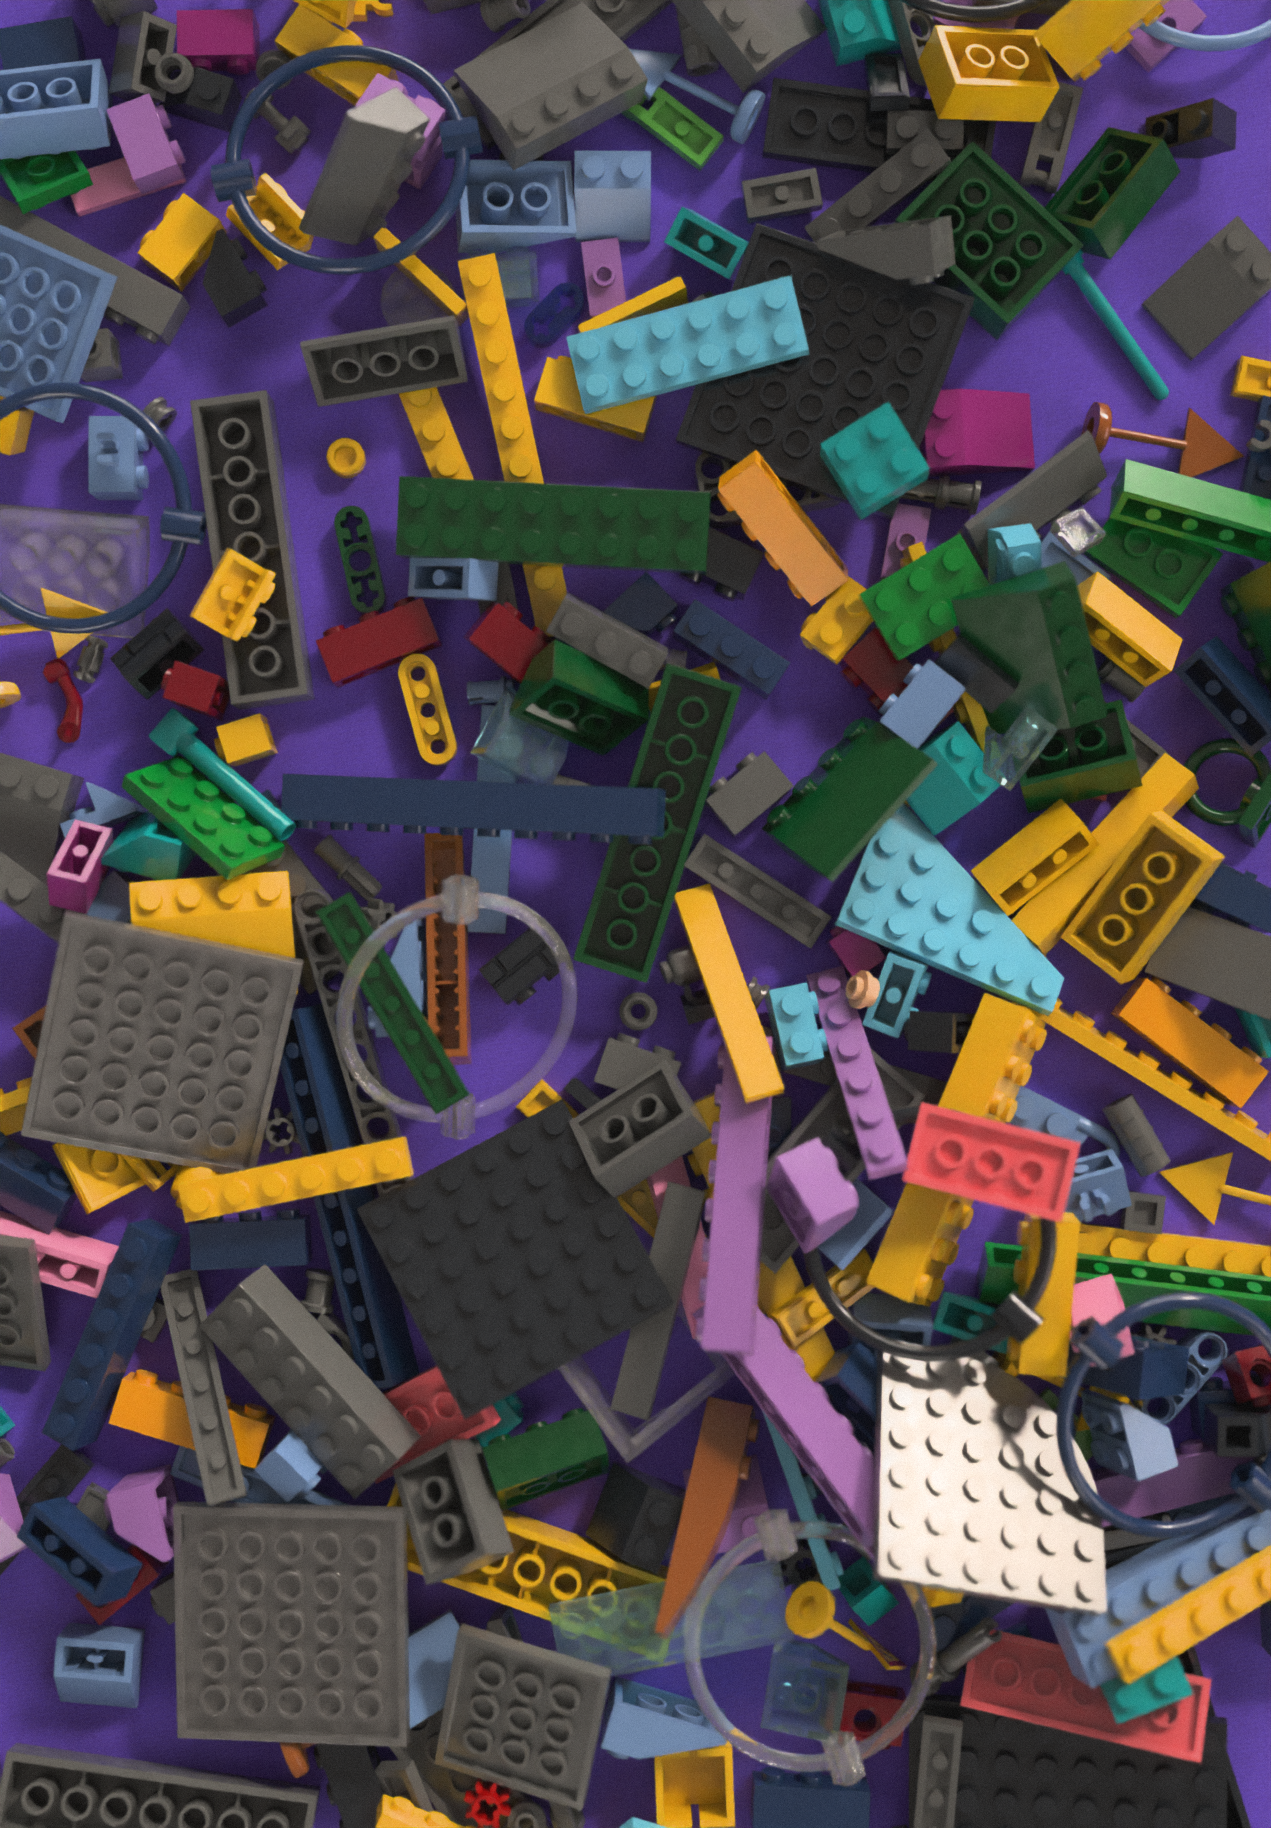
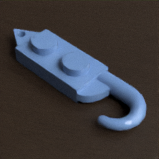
(1047, 1117)

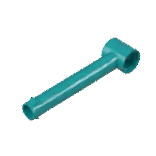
(177, 735)

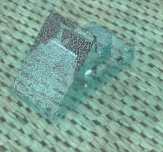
(1012, 754)

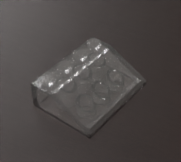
(77, 555)

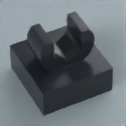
(696, 1004)

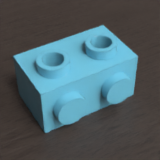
(899, 985)
(794, 1026)

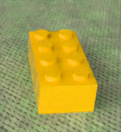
(1142, 896)

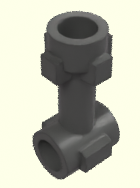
(291, 133)

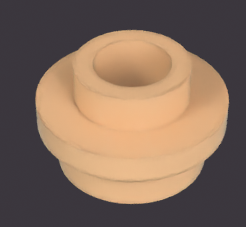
(862, 990)

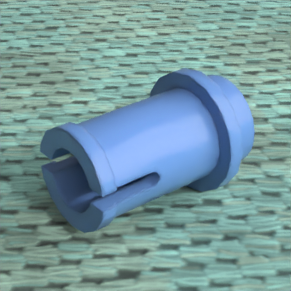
(487, 691)

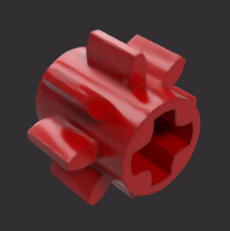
(482, 1812)

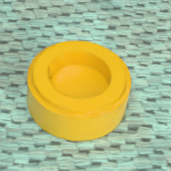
(346, 458)

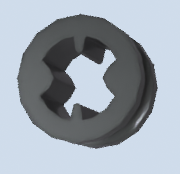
(160, 413)
(757, 991)

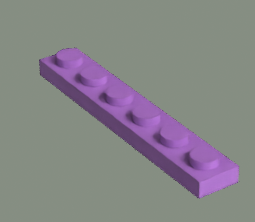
(857, 1075)

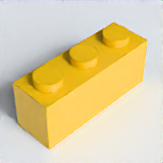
(310, 32)
(560, 397)
(1127, 631)
(1034, 857)

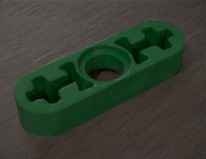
(364, 531)

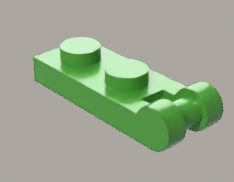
(677, 128)

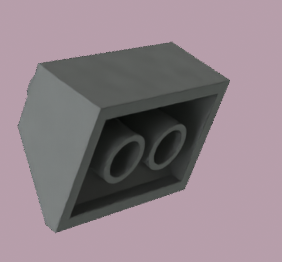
(639, 1129)
(452, 1510)

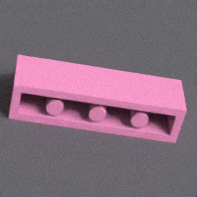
(65, 1256)

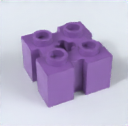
(431, 151)

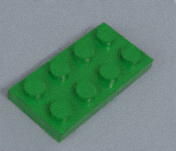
(203, 816)

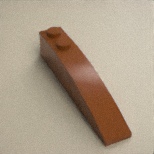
(447, 953)
(708, 1504)

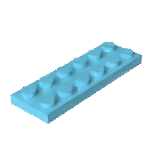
(688, 345)

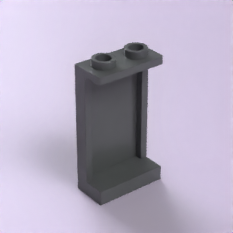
(1217, 961)

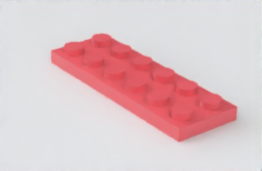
(1035, 1685)

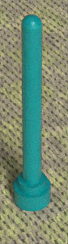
(1116, 326)

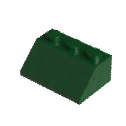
(1113, 189)
(580, 699)
(1083, 763)
(546, 1458)

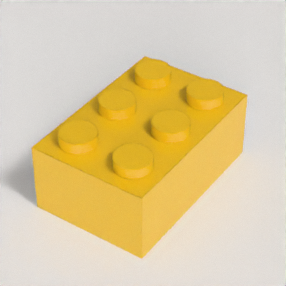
(988, 74)

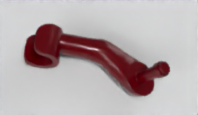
(70, 725)

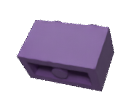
(145, 143)

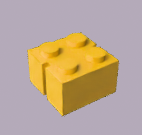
(695, 1778)

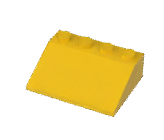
(1091, 29)
(240, 911)

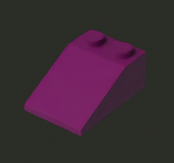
(979, 433)

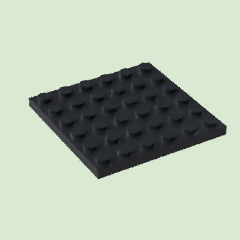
(867, 346)
(513, 1259)

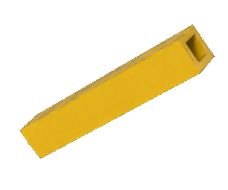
(1052, 909)

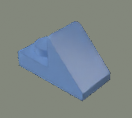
(109, 809)

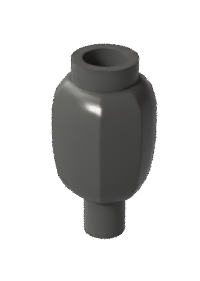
(680, 967)

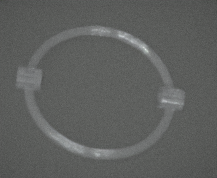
(458, 905)
(841, 1750)

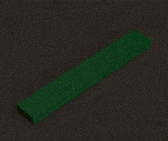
(395, 1007)

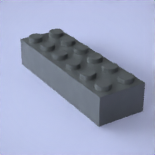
(309, 1381)

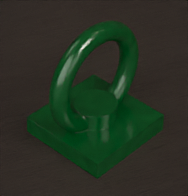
(1255, 806)

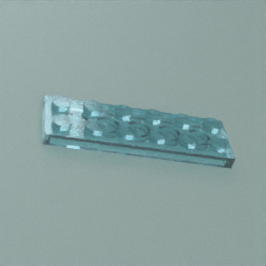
(620, 1625)

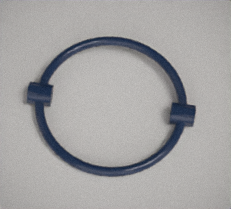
(236, 179)
(177, 524)
(1100, 1346)

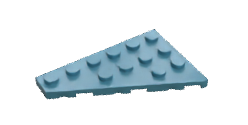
(930, 909)

